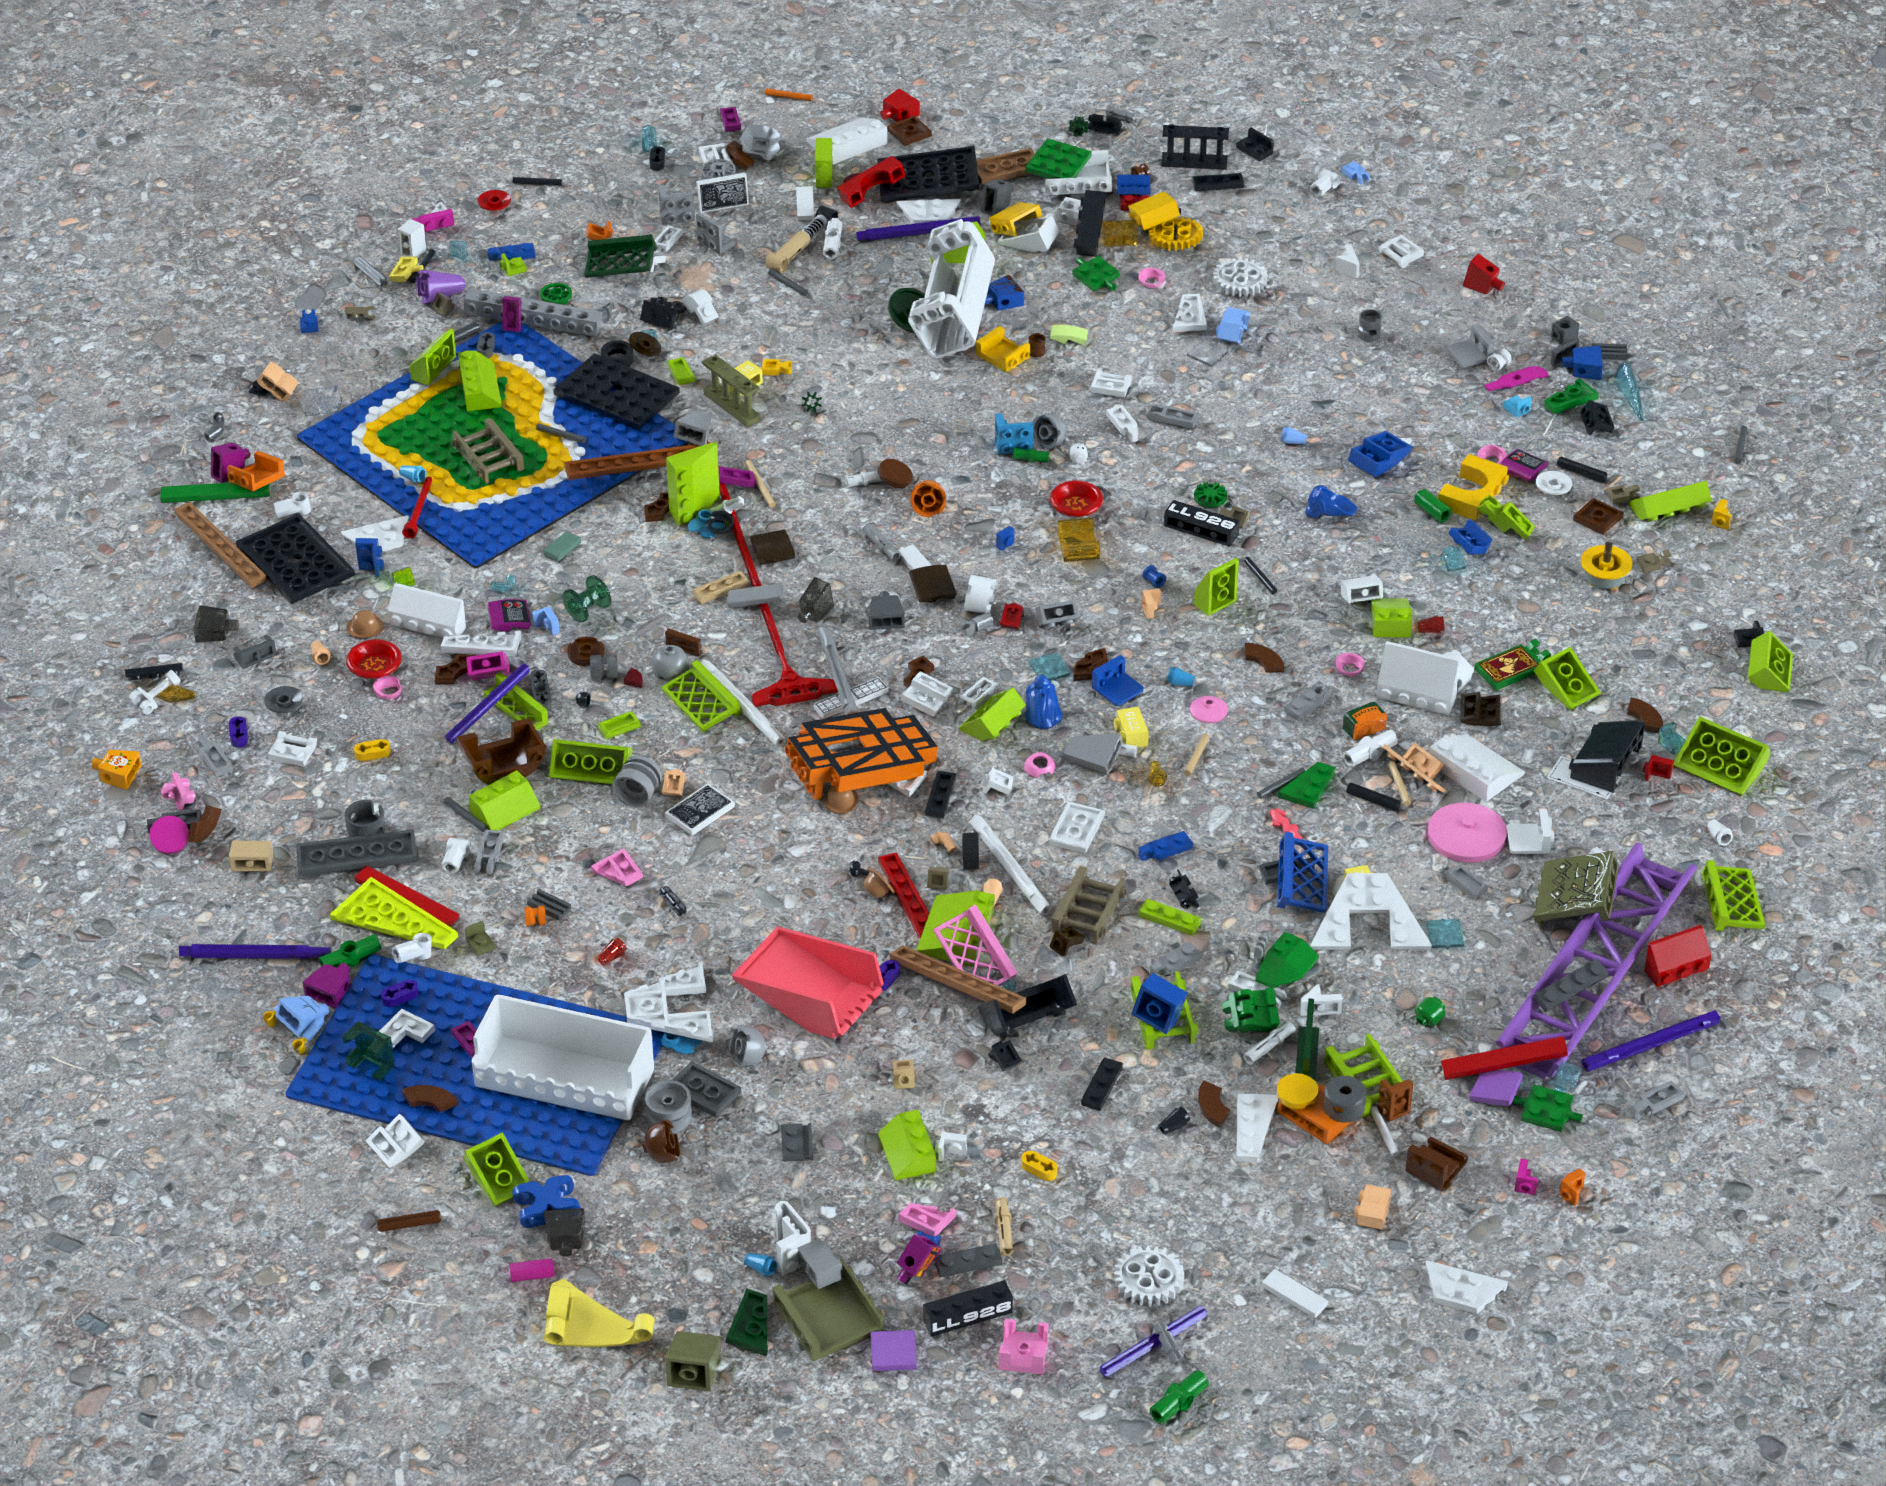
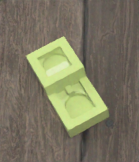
(1064, 332)

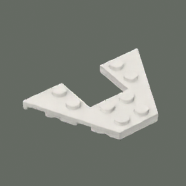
(1369, 895)
(649, 1007)

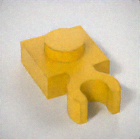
(774, 367)

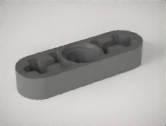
(538, 696)

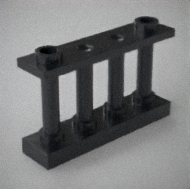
(1193, 160)

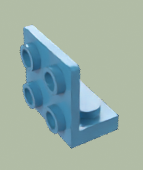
(1012, 435)

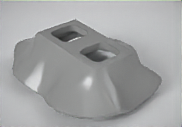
(760, 134)

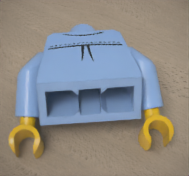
(301, 1016)

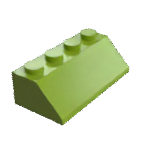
(478, 381)
(1672, 500)
(587, 761)

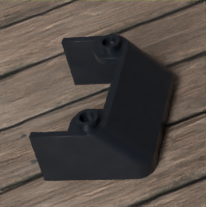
(1041, 1001)

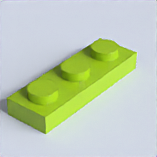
(1169, 917)

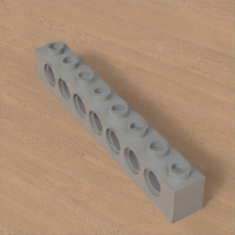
(536, 312)

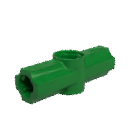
(352, 952)
(1179, 1397)

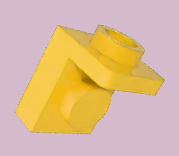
(1721, 517)

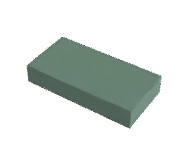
(562, 546)

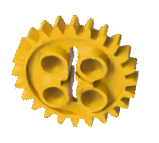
(1188, 233)

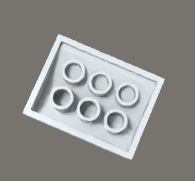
(853, 138)
(1418, 678)
(1474, 765)

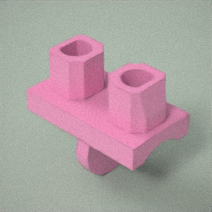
(178, 791)

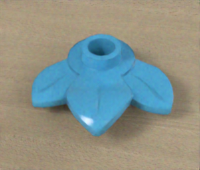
(699, 524)
(679, 1043)

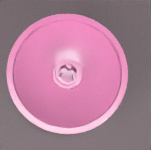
(1467, 832)

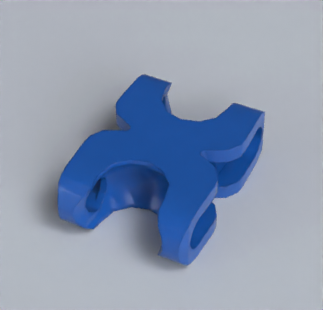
(543, 1199)

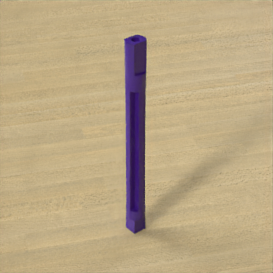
(908, 229)
(259, 951)
(1650, 1041)

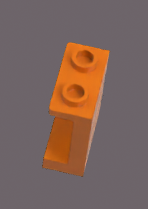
(259, 474)

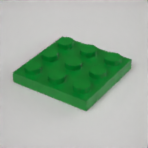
(1058, 160)

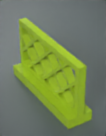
(716, 690)
(1717, 897)

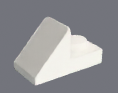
(1348, 262)
(1323, 1004)

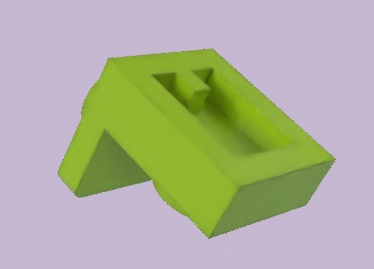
(512, 266)

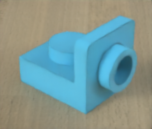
(1517, 405)

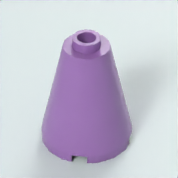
(432, 282)

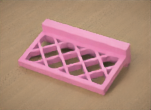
(987, 938)

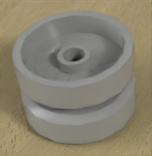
(670, 1102)

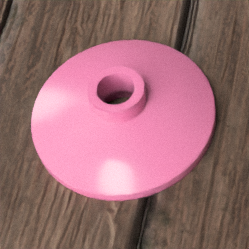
(1208, 709)

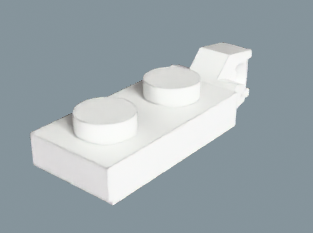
(1123, 422)

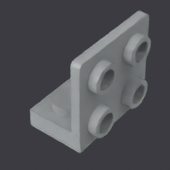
(676, 207)
(710, 235)
(1473, 350)

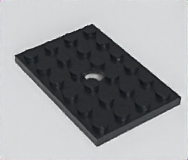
(951, 169)
(634, 405)
(295, 538)

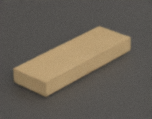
(720, 587)

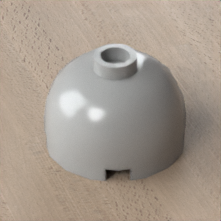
(1048, 431)
(669, 662)
(747, 1045)

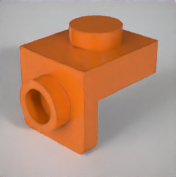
(597, 232)
(1571, 1185)

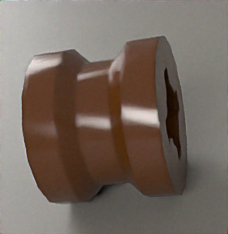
(1141, 170)

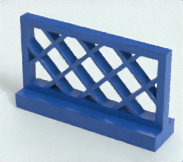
(1286, 868)

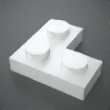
(407, 1024)

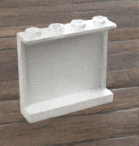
(1093, 176)

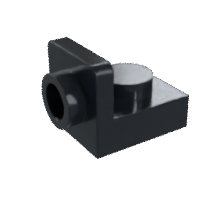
(1745, 636)
(1005, 1055)

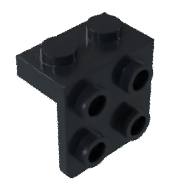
(660, 311)

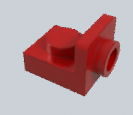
(1012, 616)

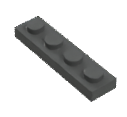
(1571, 985)

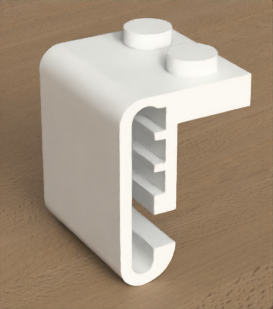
(794, 1234)

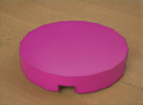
(169, 834)

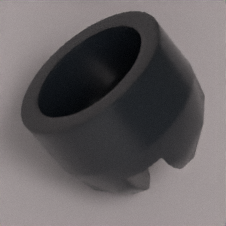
(583, 699)

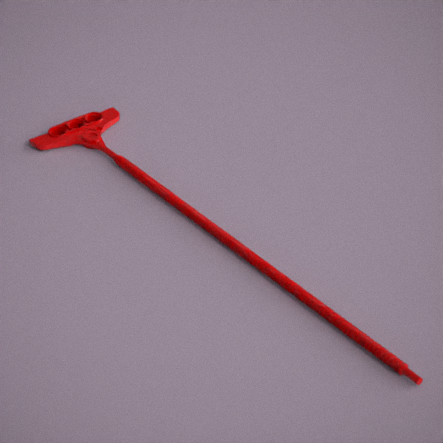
(789, 680)

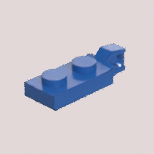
(524, 250)
(1166, 846)

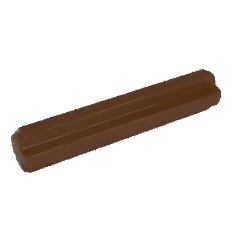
(409, 1220)

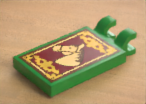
(1511, 665)

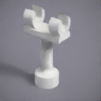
(149, 704)

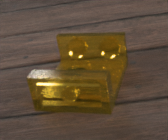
(1078, 539)

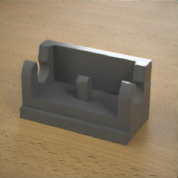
(255, 653)

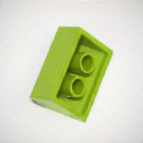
(434, 358)
(1770, 663)
(994, 715)
(503, 801)
(908, 1146)

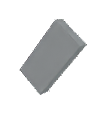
(1467, 881)

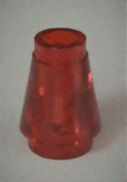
(1431, 625)
(612, 951)

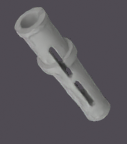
(892, 552)

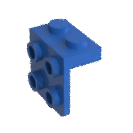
(1114, 683)

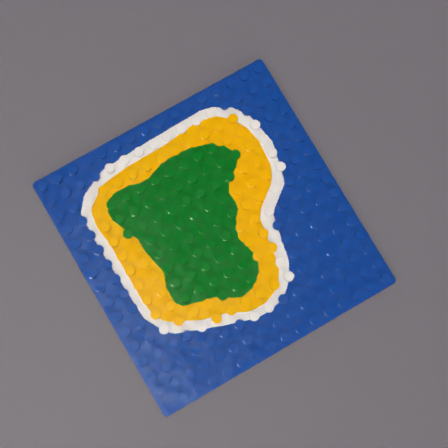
(415, 427)

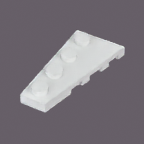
(482, 644)
(1253, 1123)

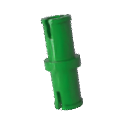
(1031, 455)

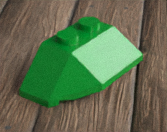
(1286, 961)

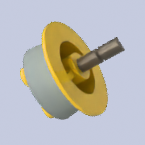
(1606, 565)

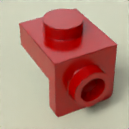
(1659, 767)

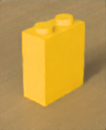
(1153, 210)

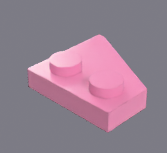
(618, 868)
(926, 1218)

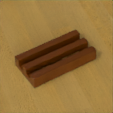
(688, 643)

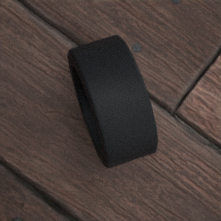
(618, 346)
(970, 851)

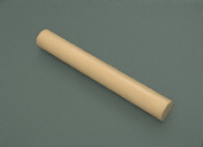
(1196, 755)
(1399, 783)

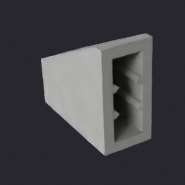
(693, 428)
(1093, 751)

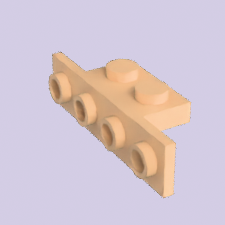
(1421, 762)

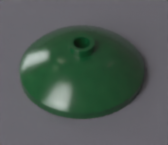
(901, 304)

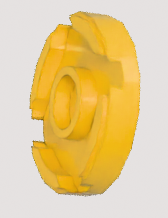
(1297, 1091)

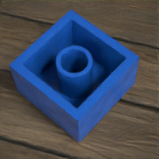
(1159, 1003)

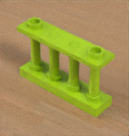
(1151, 1034)
(1335, 1063)

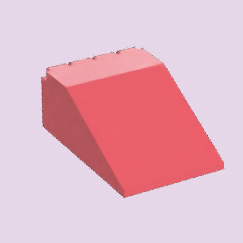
(812, 980)

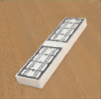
(860, 693)

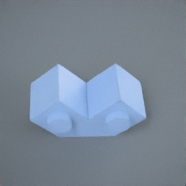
(1232, 325)

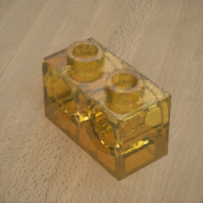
(1119, 233)

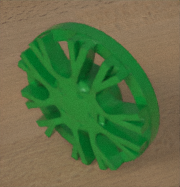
(556, 294)
(1210, 494)

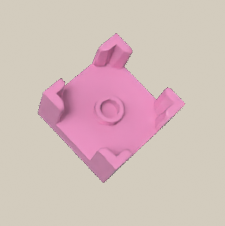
(1023, 1350)

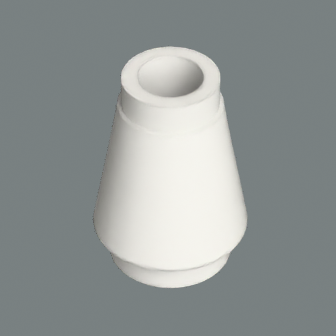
(1720, 833)

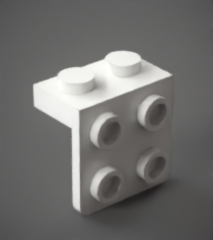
(1531, 837)

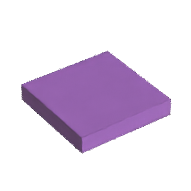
(1496, 1087)
(893, 1350)

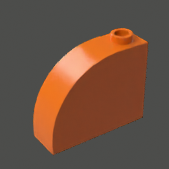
(1314, 1119)

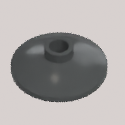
(283, 699)

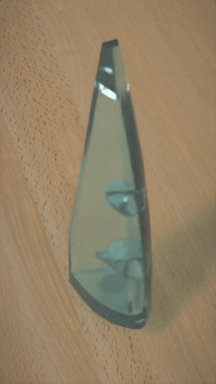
(1629, 387)

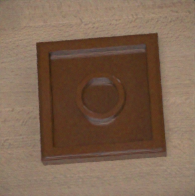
(909, 130)
(1598, 516)

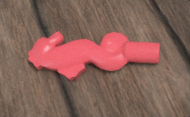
(1279, 820)

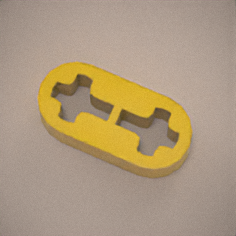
(372, 750)
(1039, 1166)

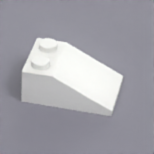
(1032, 234)

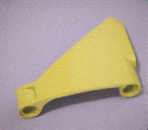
(583, 1322)

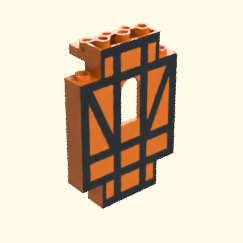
(891, 752)

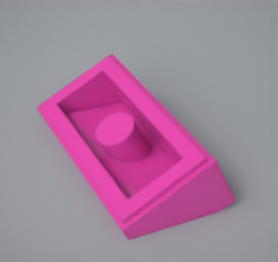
(531, 1270)

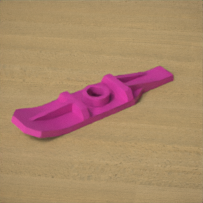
(1518, 377)

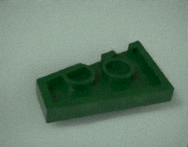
(750, 1324)

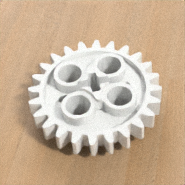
(1240, 277)
(1148, 1276)

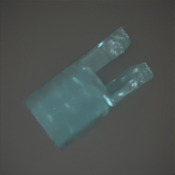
(648, 137)

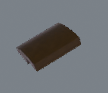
(772, 547)
(932, 583)
(1481, 710)

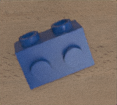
(1133, 184)
(1471, 538)

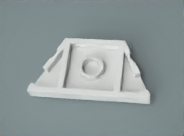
(928, 210)
(388, 533)
(1461, 1287)

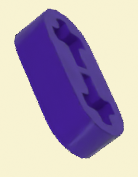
(234, 732)
(889, 977)
(399, 993)

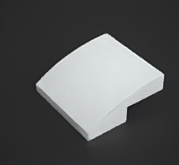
(926, 694)
(395, 1141)

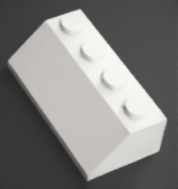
(426, 612)

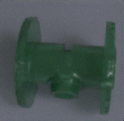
(595, 593)

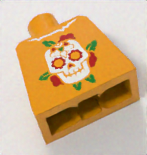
(118, 767)

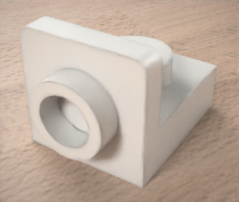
(657, 258)
(997, 780)
(951, 1143)

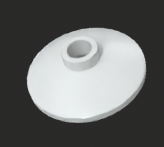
(1553, 482)

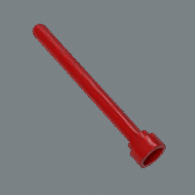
(410, 529)

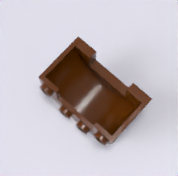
(502, 757)

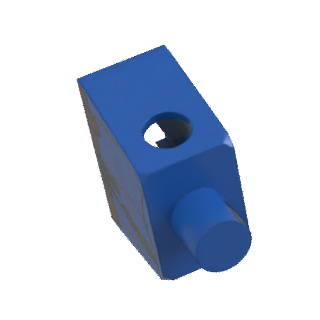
(1005, 294)

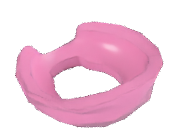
(1149, 273)
(1492, 451)
(1349, 658)
(384, 682)
(1033, 770)

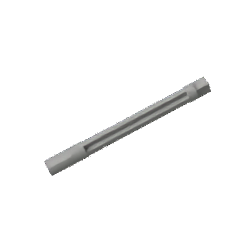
(837, 670)

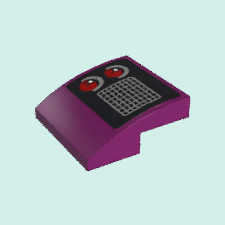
(1524, 465)
(508, 614)

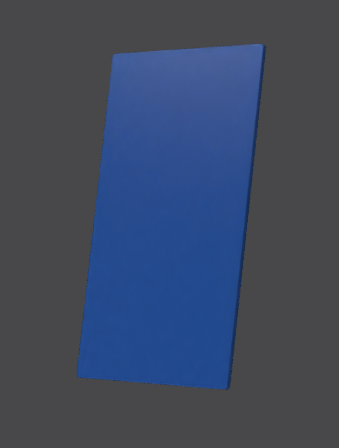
(532, 1127)

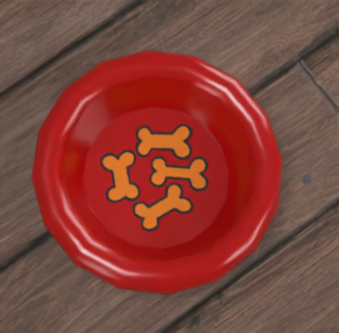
(1076, 498)
(373, 659)

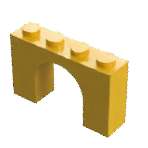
(1478, 470)

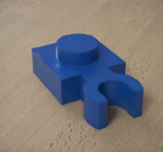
(309, 322)

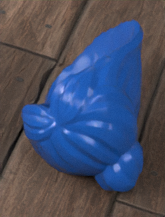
(1325, 502)
(1042, 704)

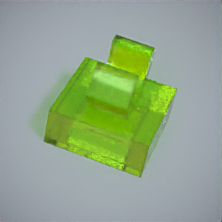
(404, 576)

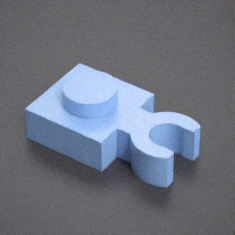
(1354, 170)

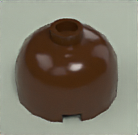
(661, 1143)

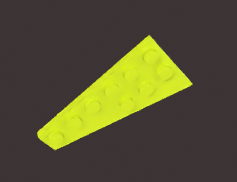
(385, 911)

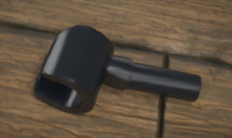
(856, 870)

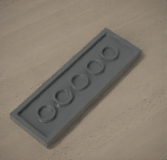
(356, 852)

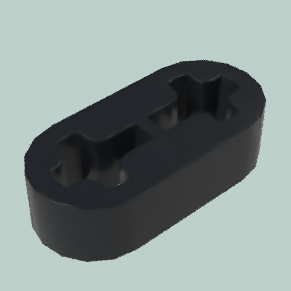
(657, 158)

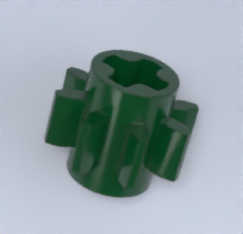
(1078, 126)
(807, 400)

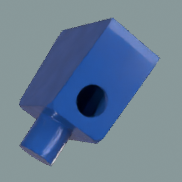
(1585, 362)

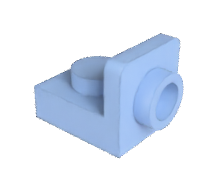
(547, 618)

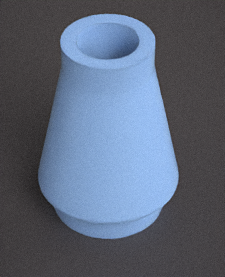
(1292, 436)

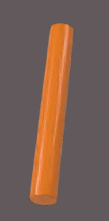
(787, 94)

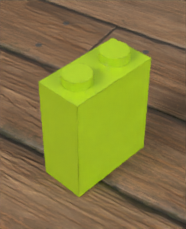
(824, 162)

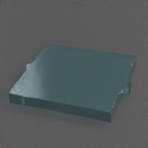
(1050, 666)
(1445, 933)

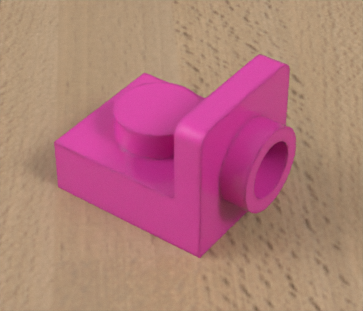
(1525, 1183)

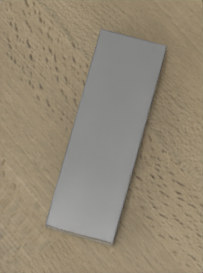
(755, 595)

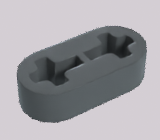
(483, 344)

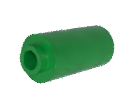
(1432, 505)

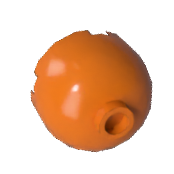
(928, 498)

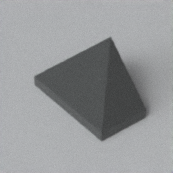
(1563, 350)

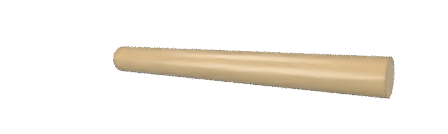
(760, 484)

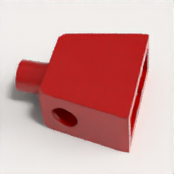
(900, 106)
(1482, 276)

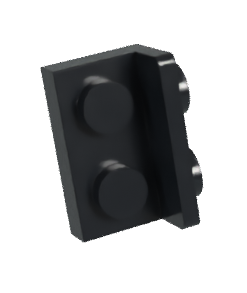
(1256, 145)
(1596, 416)

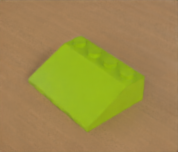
(692, 482)
(1722, 756)
(946, 908)

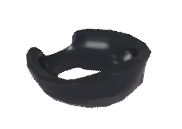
(720, 516)

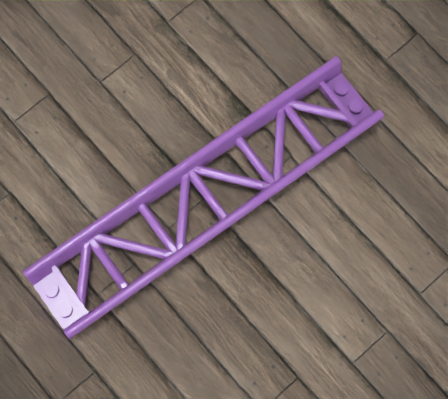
(1653, 875)

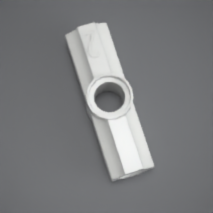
(832, 239)
(1370, 748)

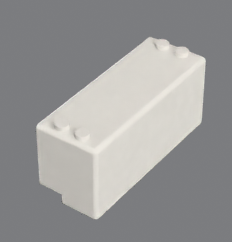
(562, 1057)

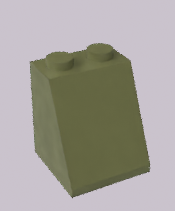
(692, 1360)

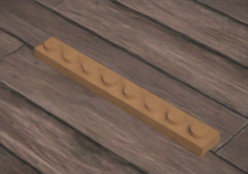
(220, 545)
(957, 979)

